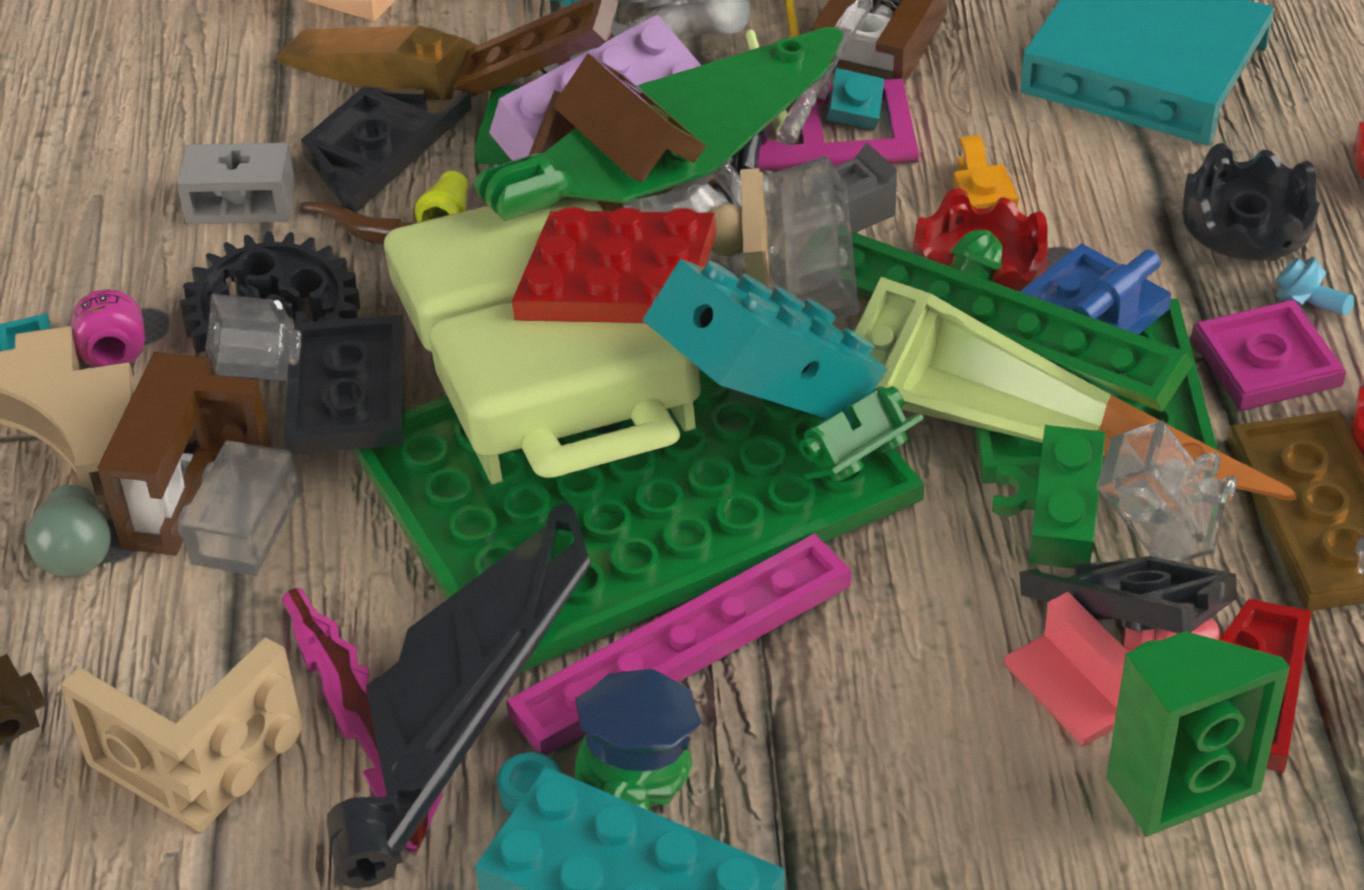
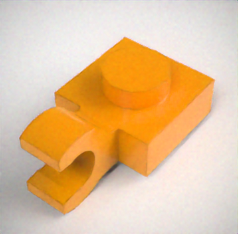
(981, 182)

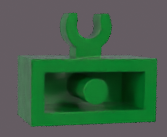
(1061, 496)

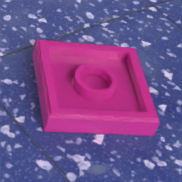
(1268, 355)

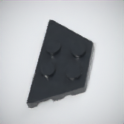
(377, 138)
(1141, 591)

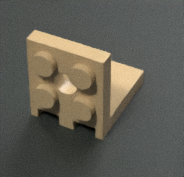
(208, 754)

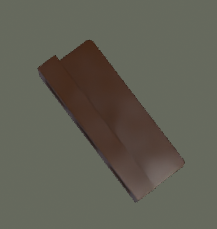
(623, 119)

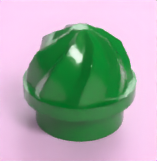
(978, 254)

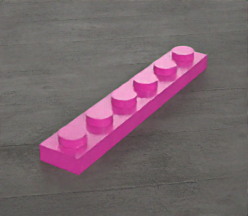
(687, 636)

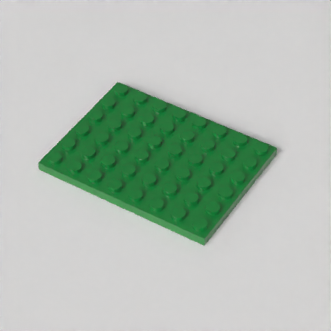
(650, 522)

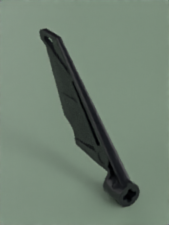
(445, 691)

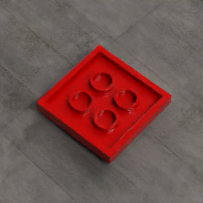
(608, 262)

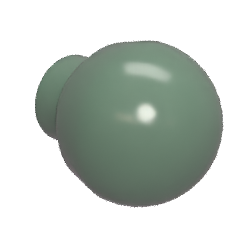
(68, 533)

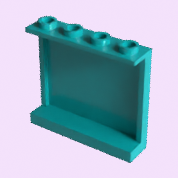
(1146, 59)

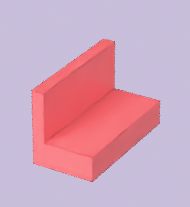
(1073, 670)

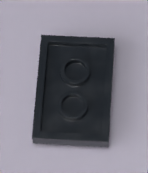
(347, 385)

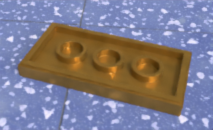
(1321, 527)

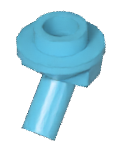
(1301, 283)

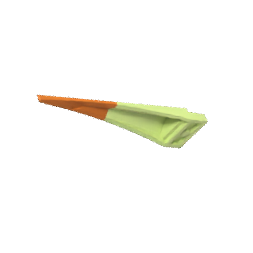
(982, 379)

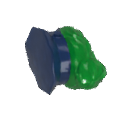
(636, 736)

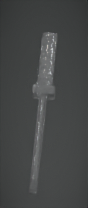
(802, 106)

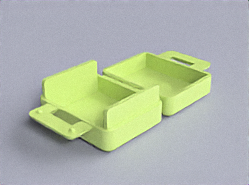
(532, 379)

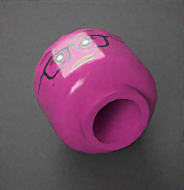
(108, 328)

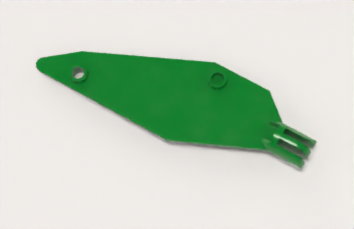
(716, 102)

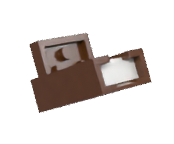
(889, 37)
(166, 441)

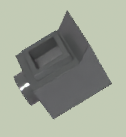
(870, 188)

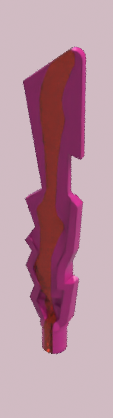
(343, 689)

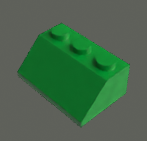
(1192, 727)

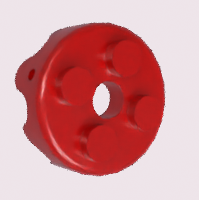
(1021, 237)

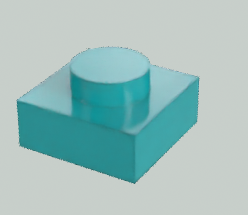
(855, 99)

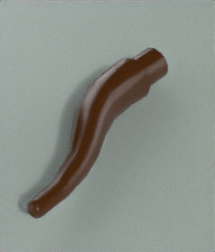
(367, 228)

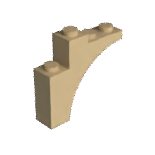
(61, 402)

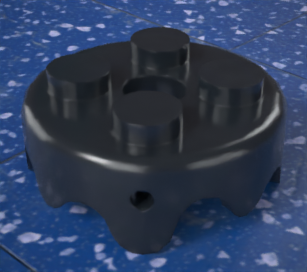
(1265, 185)

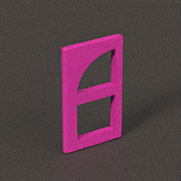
(898, 149)

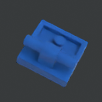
(1104, 288)

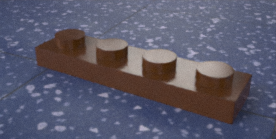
(536, 45)

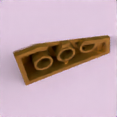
(381, 57)

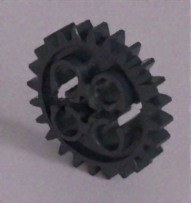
(275, 273)

